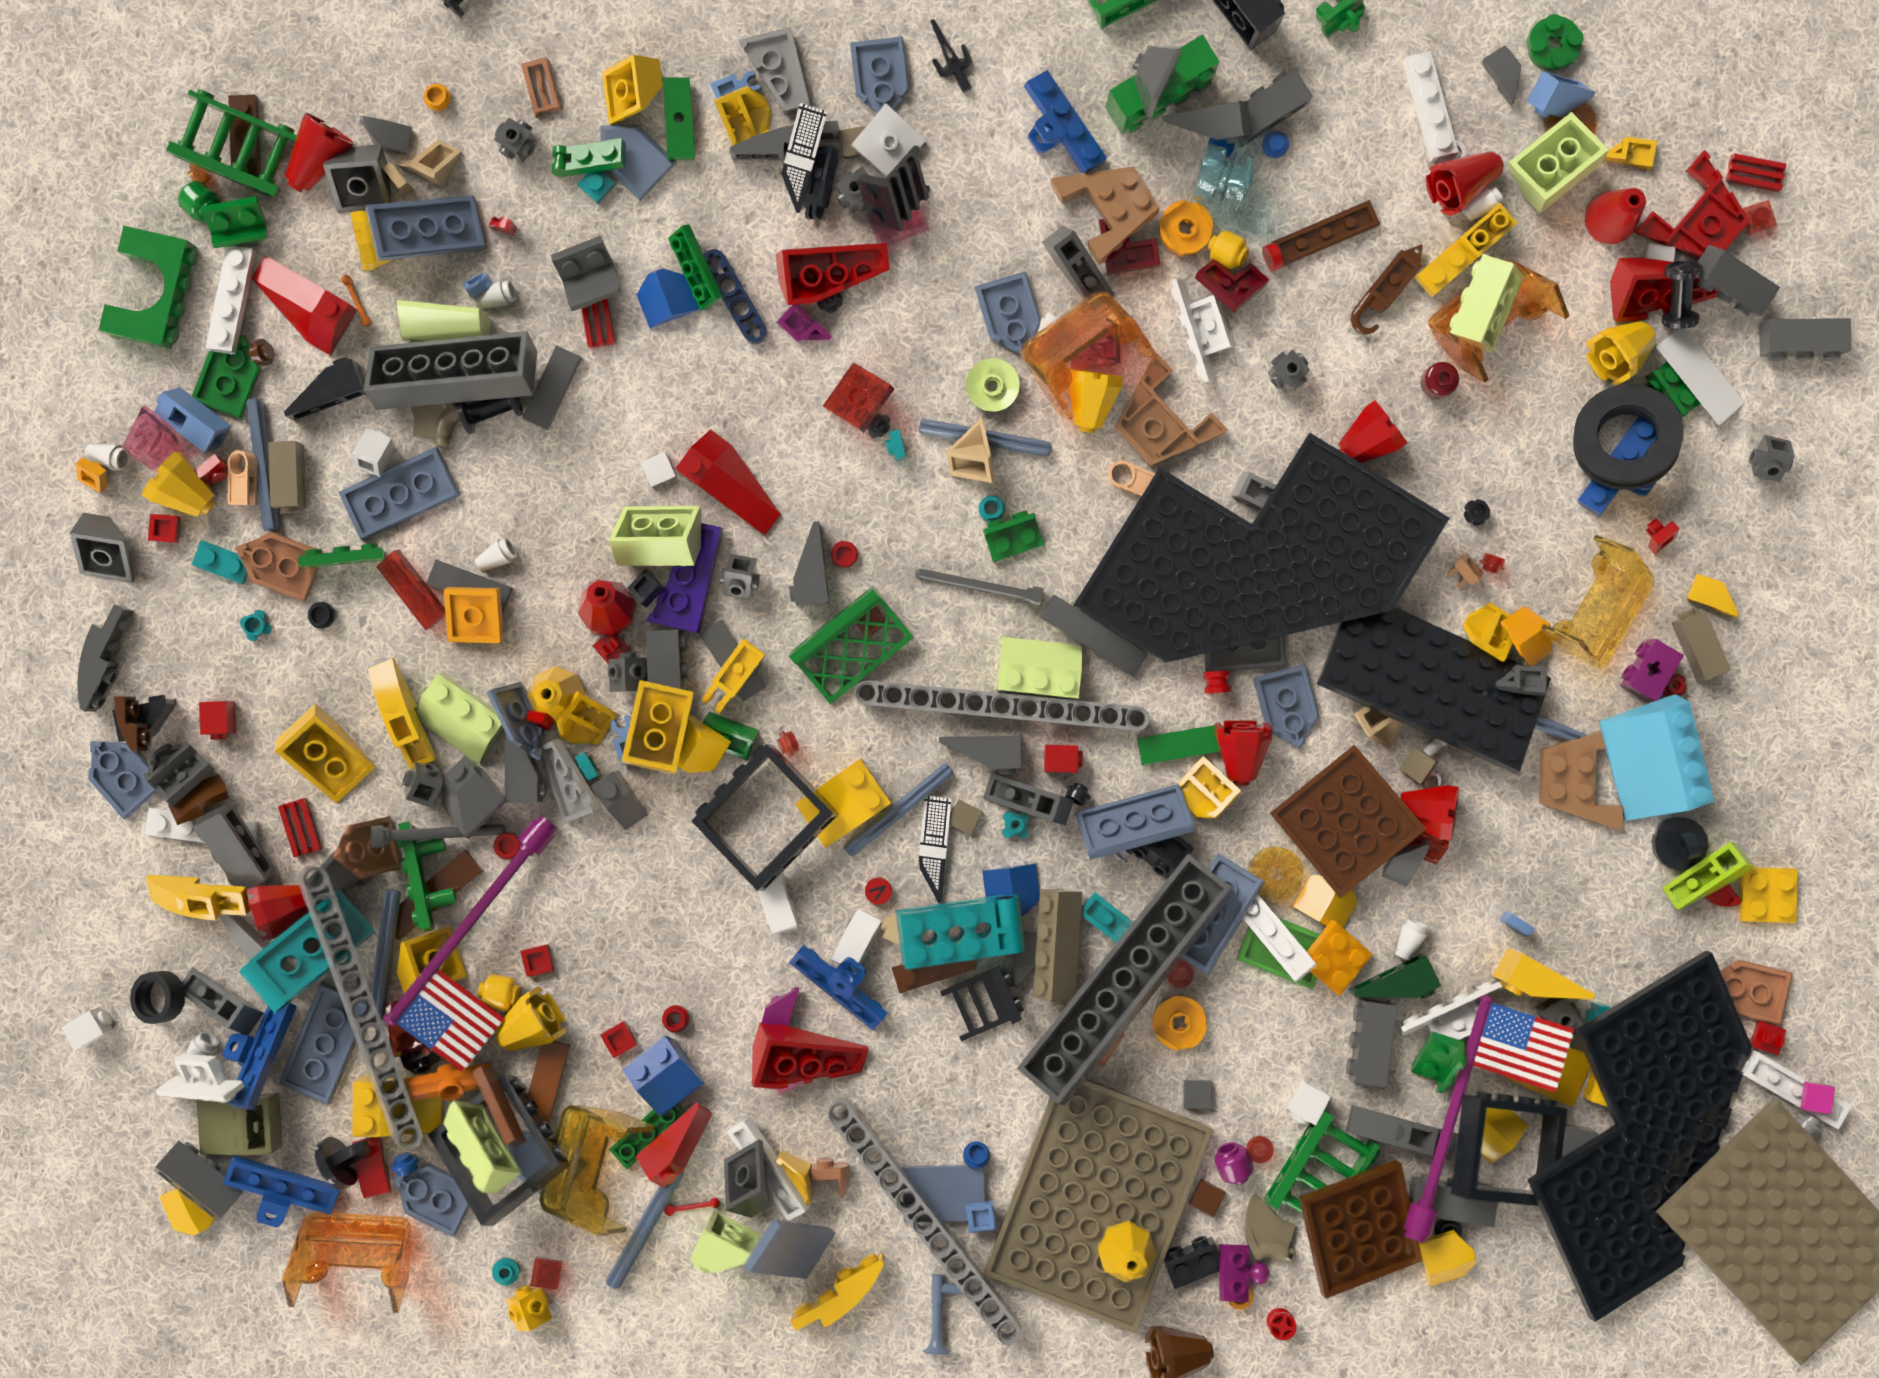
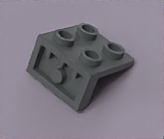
(587, 273)

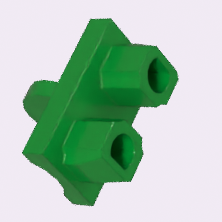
(1340, 17)

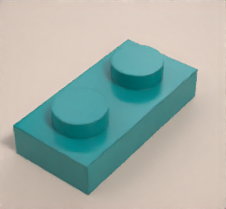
(220, 562)
(1105, 917)

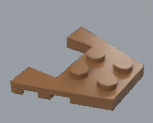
(1120, 200)
(1154, 428)
(1570, 780)

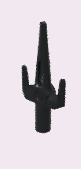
(954, 64)

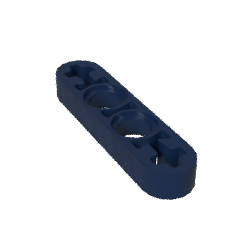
(737, 295)

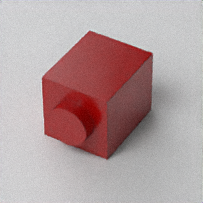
(217, 719)
(1062, 758)

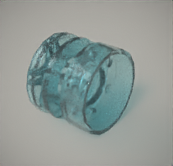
(1223, 177)

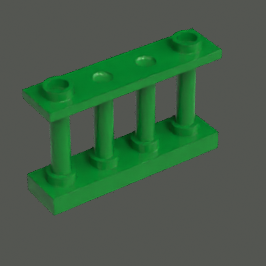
(212, 161)
(1308, 1148)

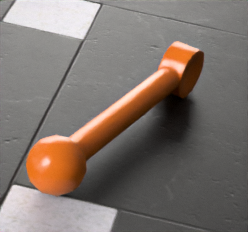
(347, 281)

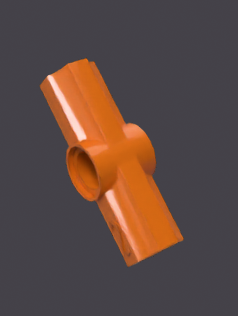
(445, 1083)

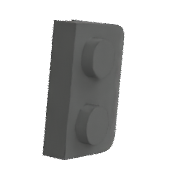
(176, 771)

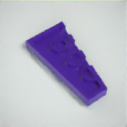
(687, 590)

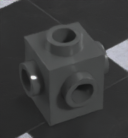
(518, 147)
(846, 188)
(1282, 378)
(1772, 458)
(739, 582)
(626, 672)
(423, 784)
(1560, 1012)

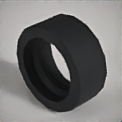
(141, 1001)

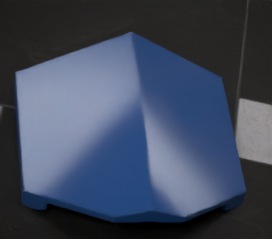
(665, 297)
(1014, 880)

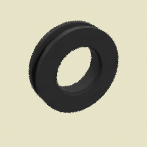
(1621, 401)

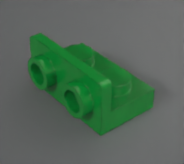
(235, 222)
(1668, 382)
(1012, 536)
(1440, 1060)

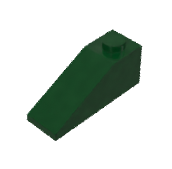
(1406, 980)

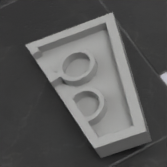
(779, 67)
(567, 783)

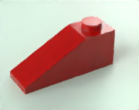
(673, 1148)

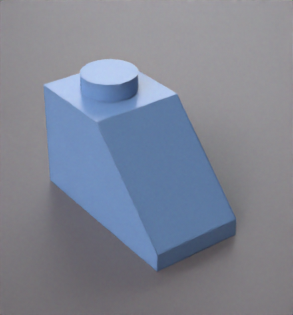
(1558, 95)

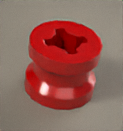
(1217, 682)
(1283, 1329)

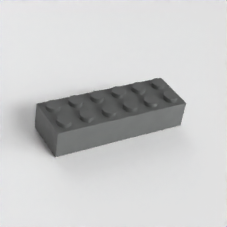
(451, 370)

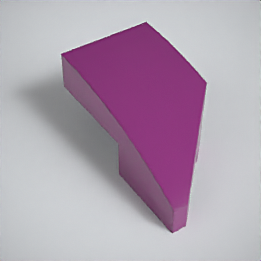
(801, 325)
(780, 1008)

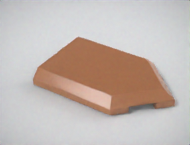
(275, 565)
(359, 856)
(1757, 990)

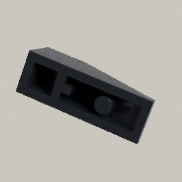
(330, 388)

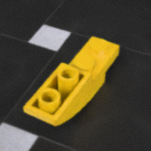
(1466, 250)
(398, 713)
(197, 900)
(850, 1288)

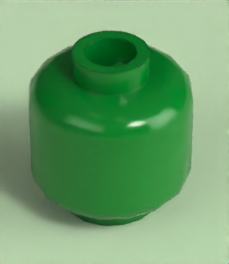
(194, 196)

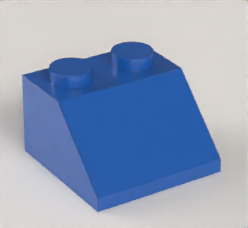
(663, 1075)

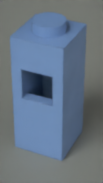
(192, 419)

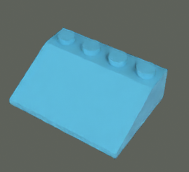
(1657, 759)

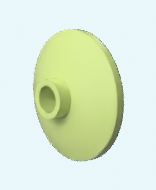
(995, 371)

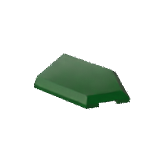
(227, 380)

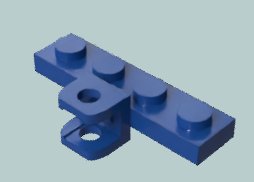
(1061, 124)
(1631, 447)
(840, 984)
(257, 1054)
(279, 1189)

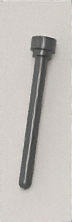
(1031, 596)
(382, 836)

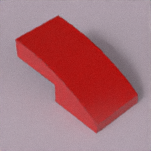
(372, 1170)

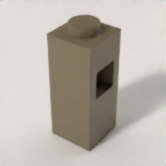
(287, 476)
(1700, 645)

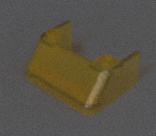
(1608, 607)
(573, 1193)

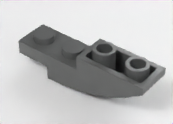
(95, 667)
(1396, 1131)

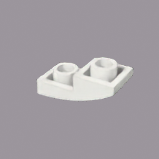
(778, 907)
(857, 938)

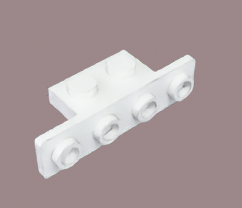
(1205, 328)
(1454, 1019)
(200, 1079)

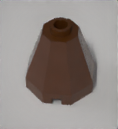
(1176, 1353)

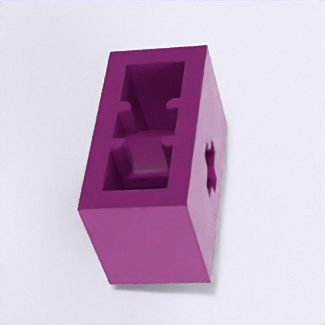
(1663, 663)

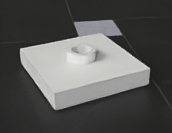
(886, 140)

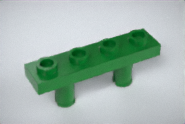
(417, 889)

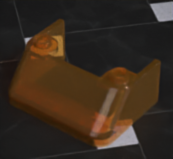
(1532, 301)
(1072, 334)
(350, 1242)

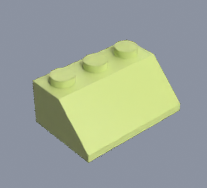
(1557, 162)
(1487, 302)
(438, 322)
(657, 536)
(1040, 668)
(459, 717)
(480, 1146)
(723, 1244)

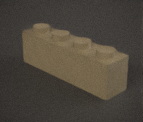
(1057, 944)

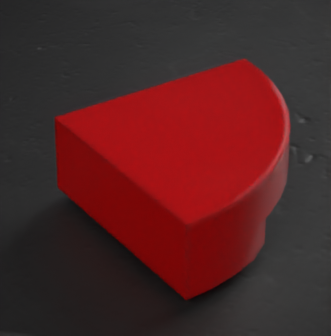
(503, 225)
(540, 719)
(1724, 897)

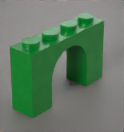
(158, 323)

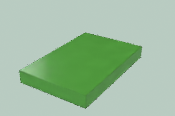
(1257, 954)

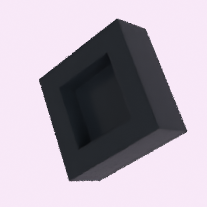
(645, 588)

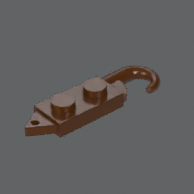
(1387, 286)

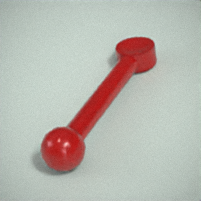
(670, 1209)

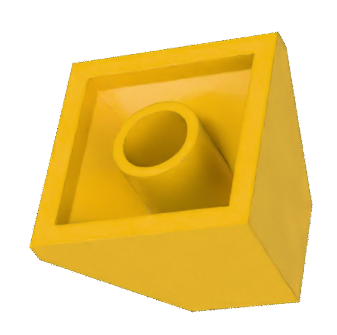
(631, 86)
(419, 951)

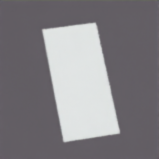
(1700, 375)

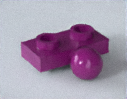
(1235, 1273)

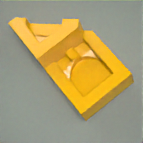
(1633, 152)
(1712, 595)

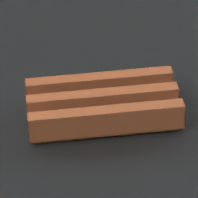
(547, 109)

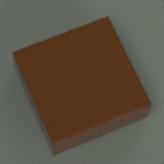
(1207, 1197)

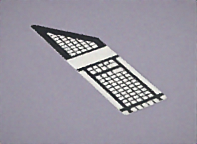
(802, 152)
(934, 842)

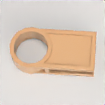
(1138, 482)
(242, 485)

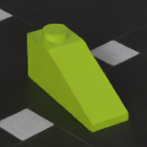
(1708, 875)

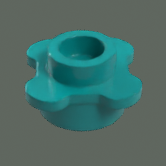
(248, 622)
(1010, 819)

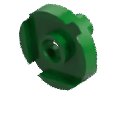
(1569, 38)

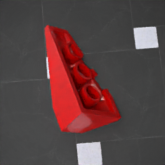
(820, 272)
(1641, 288)
(309, 308)
(724, 476)
(795, 1055)

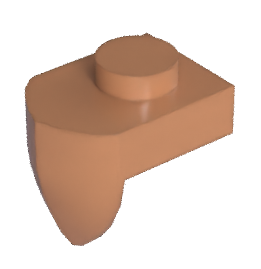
(827, 1170)

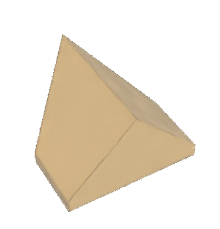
(434, 163)
(971, 455)
(1378, 726)

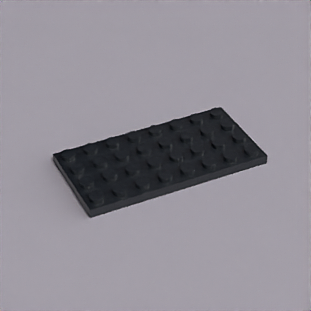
(1432, 685)

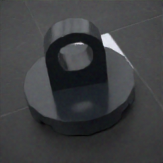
(1679, 843)
(338, 1161)

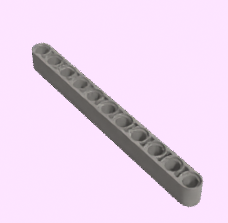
(1015, 702)
(370, 1017)
(928, 1233)

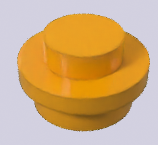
(437, 97)

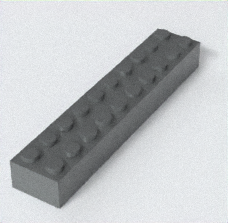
(1125, 980)

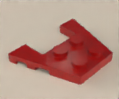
(1711, 220)

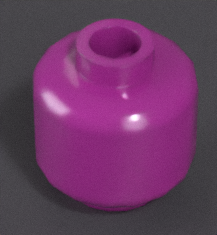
(1233, 1163)

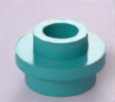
(991, 499)
(509, 1264)

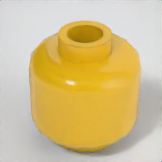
(1228, 249)
(499, 992)

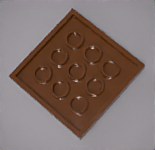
(1347, 821)
(1359, 1228)

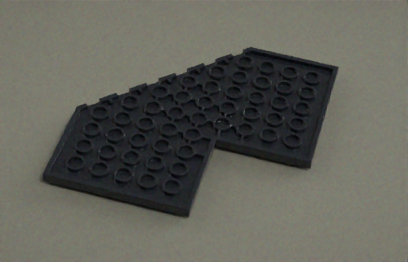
(1319, 554)
(1668, 1080)

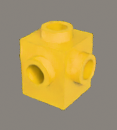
(528, 1308)

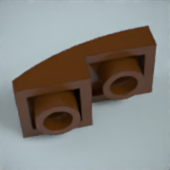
(135, 734)
(204, 794)

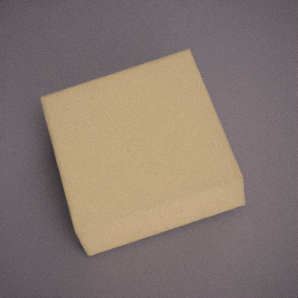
(397, 177)

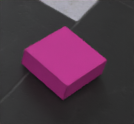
(1817, 1097)

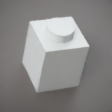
(373, 452)
(87, 1028)
(1308, 1103)

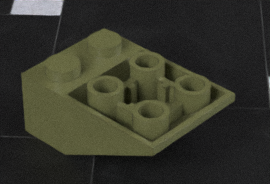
(239, 1130)

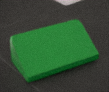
(740, 735)

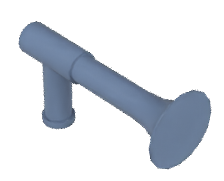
(939, 1288)

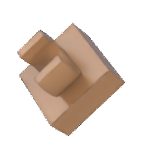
(1468, 569)

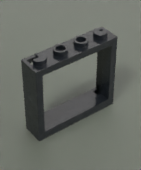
(795, 847)
(1471, 1139)
(479, 1202)

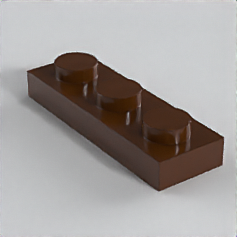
(239, 130)
(917, 977)

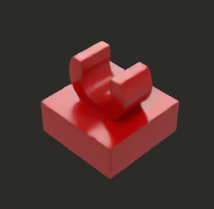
(1661, 535)
(610, 647)
(1768, 1037)

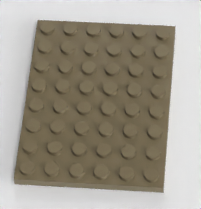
(1089, 1169)
(1782, 1231)

